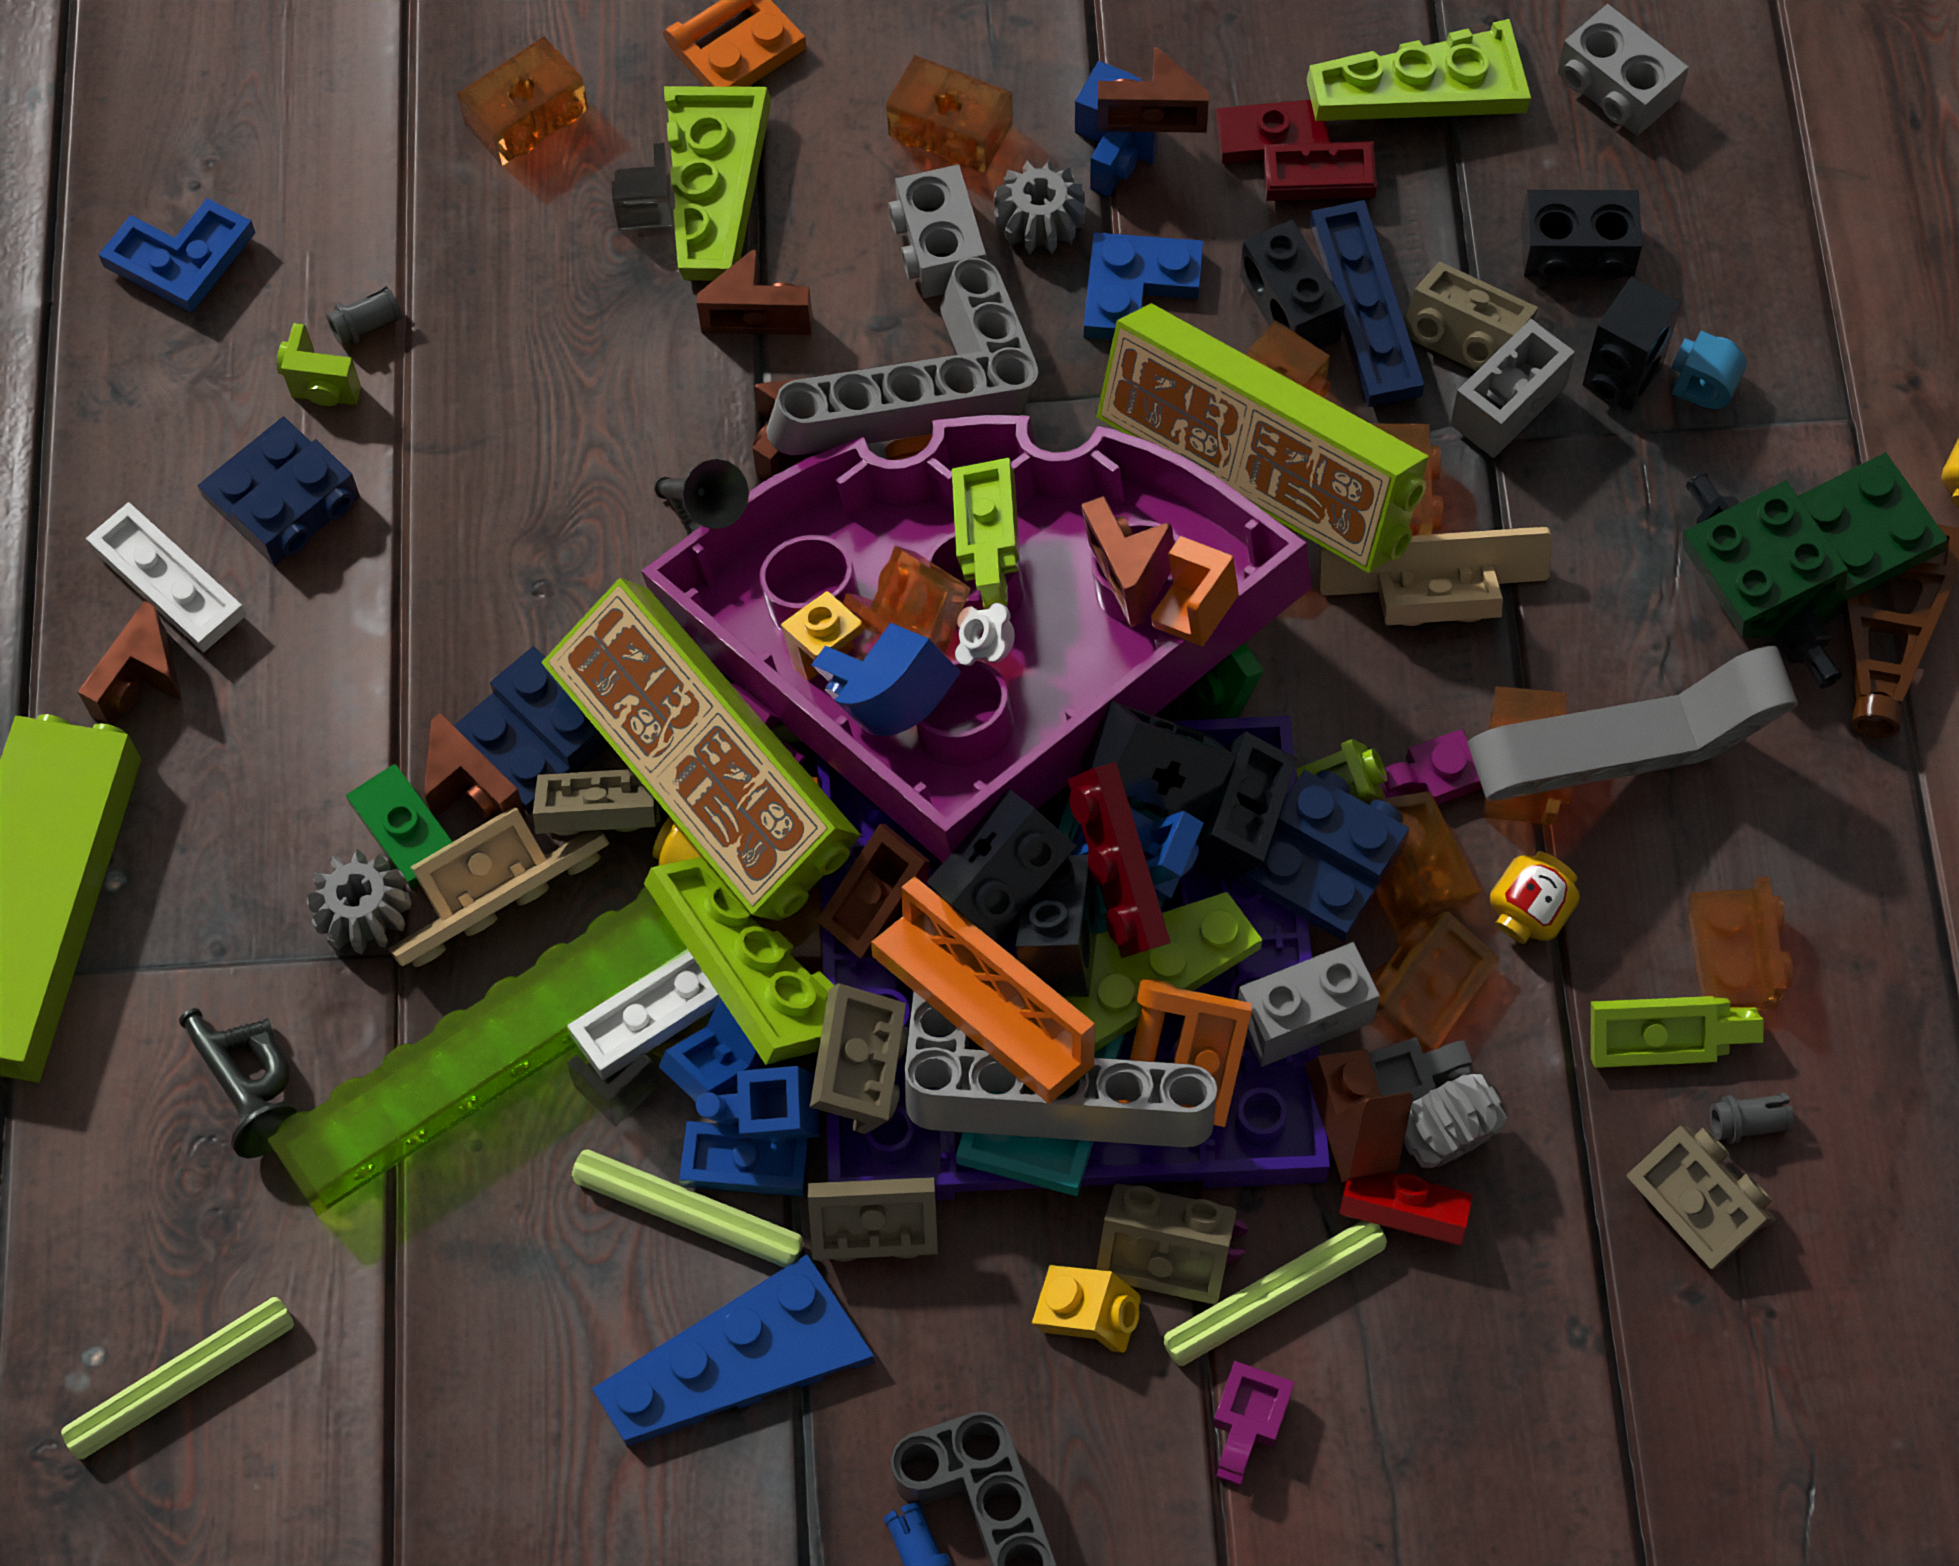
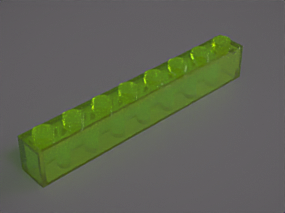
(469, 1057)

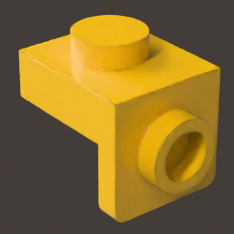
(816, 625)
(1088, 1306)

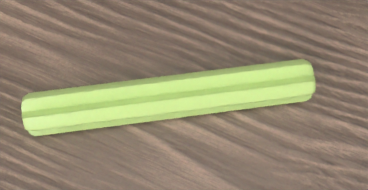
(687, 1208)
(1274, 1292)
(177, 1378)

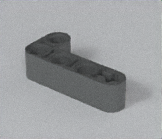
(978, 1481)

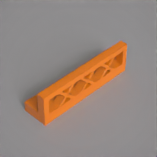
(987, 993)

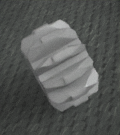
(1039, 207)
(338, 901)
(1453, 1120)

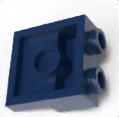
(280, 490)
(531, 727)
(1328, 853)

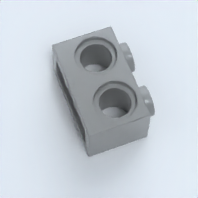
(1622, 70)
(946, 230)

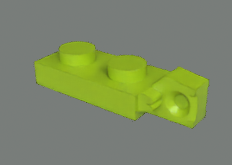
(986, 526)
(1669, 1030)

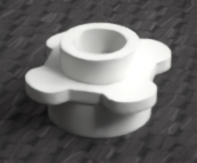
(996, 638)

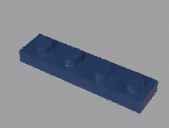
(1371, 311)

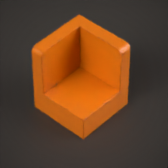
(1200, 591)

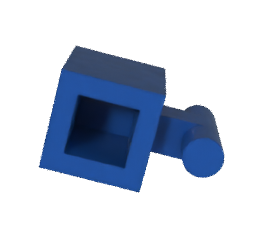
(768, 1105)

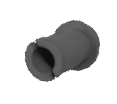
(363, 315)
(1749, 1117)

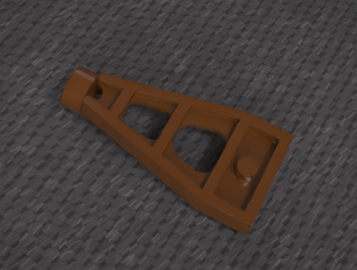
(1881, 714)

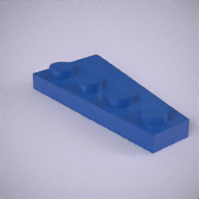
(752, 1347)

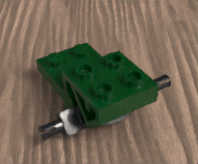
(1794, 560)

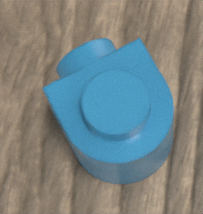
(1708, 370)

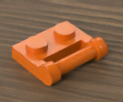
(743, 52)
(1209, 1035)

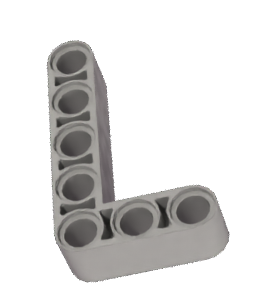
(899, 401)
(1637, 735)
(1085, 1115)

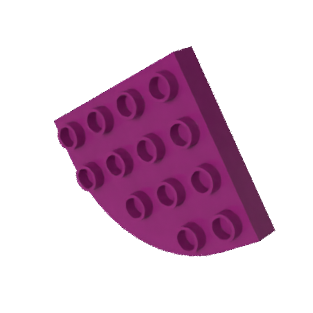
(1072, 652)

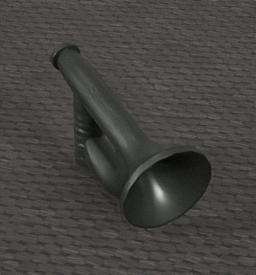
(708, 497)
(256, 1116)

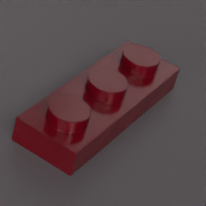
(1118, 860)

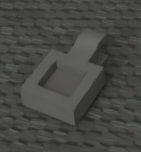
(1408, 1069)

